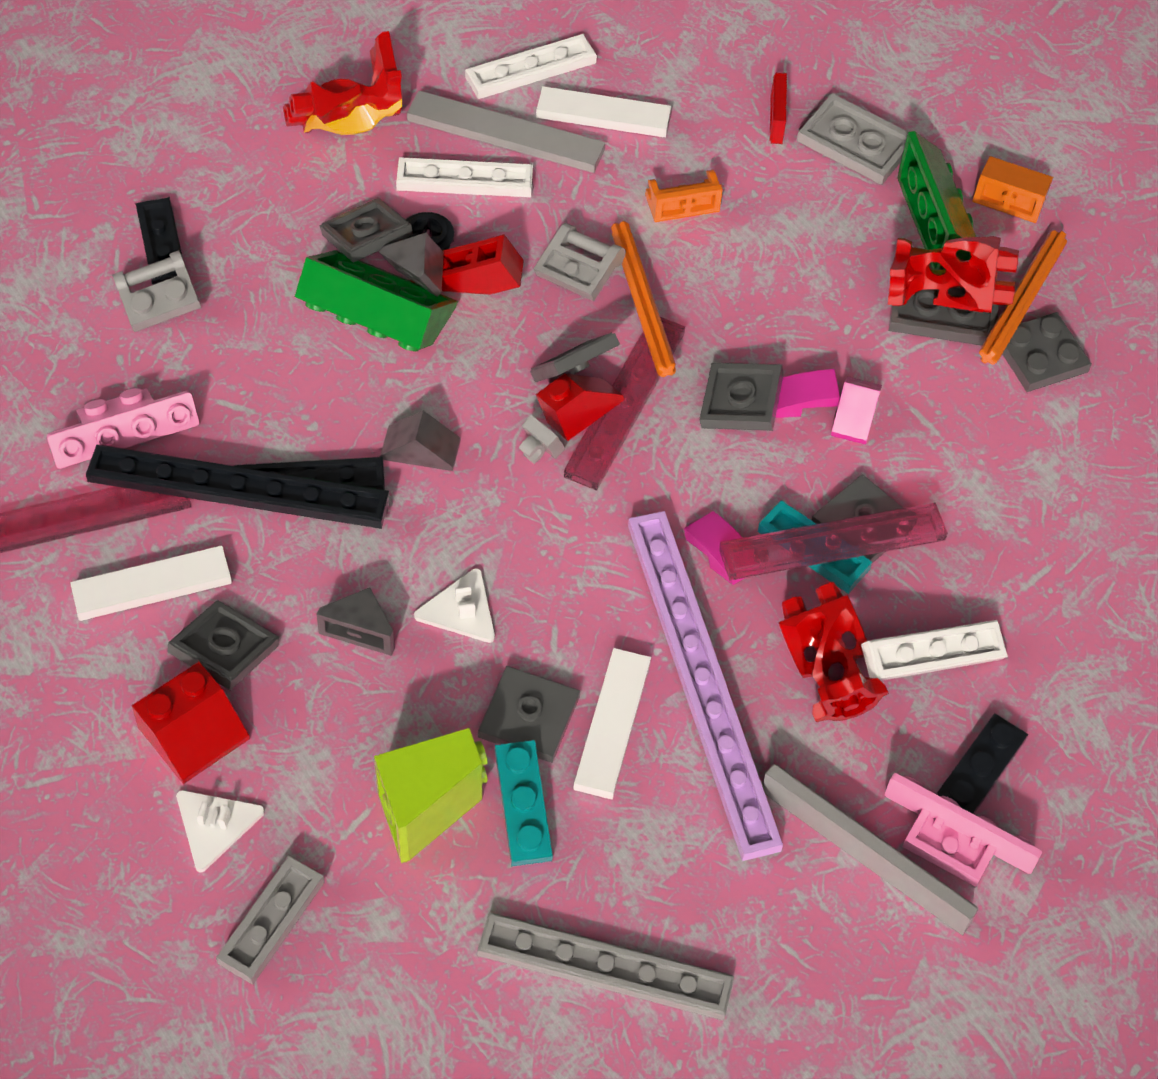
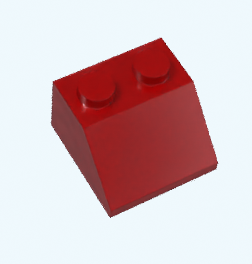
(190, 722)

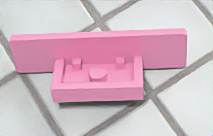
(121, 424)
(956, 837)

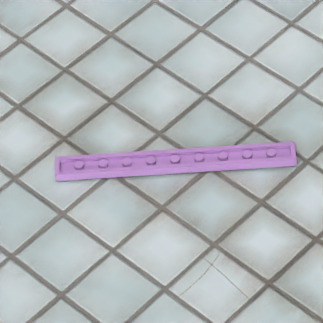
(705, 688)

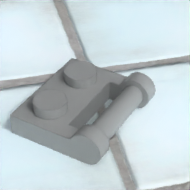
(575, 270)
(159, 300)

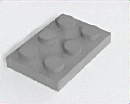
(855, 138)

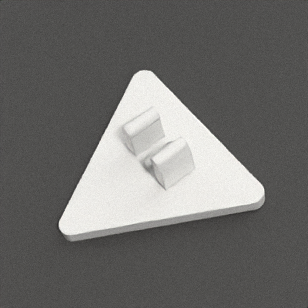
(461, 609)
(214, 824)

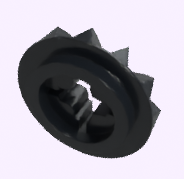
(440, 228)

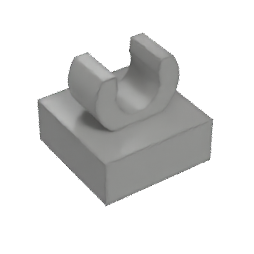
(539, 441)

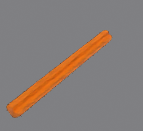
(1023, 297)
(644, 301)

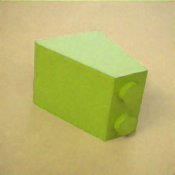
(429, 787)

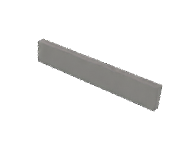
(506, 131)
(869, 849)
(606, 966)

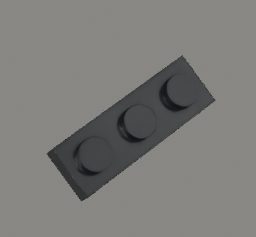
(983, 763)

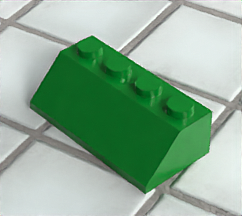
(933, 196)
(373, 299)

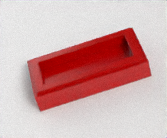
(778, 103)

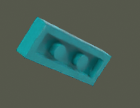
(843, 573)
(523, 803)

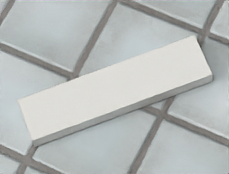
(530, 66)
(603, 111)
(464, 177)
(150, 583)
(934, 650)
(612, 724)

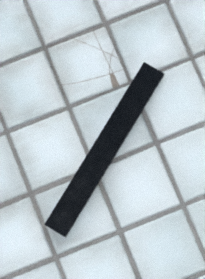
(238, 486)

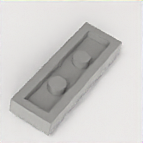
(270, 920)

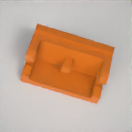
(1012, 189)
(684, 199)

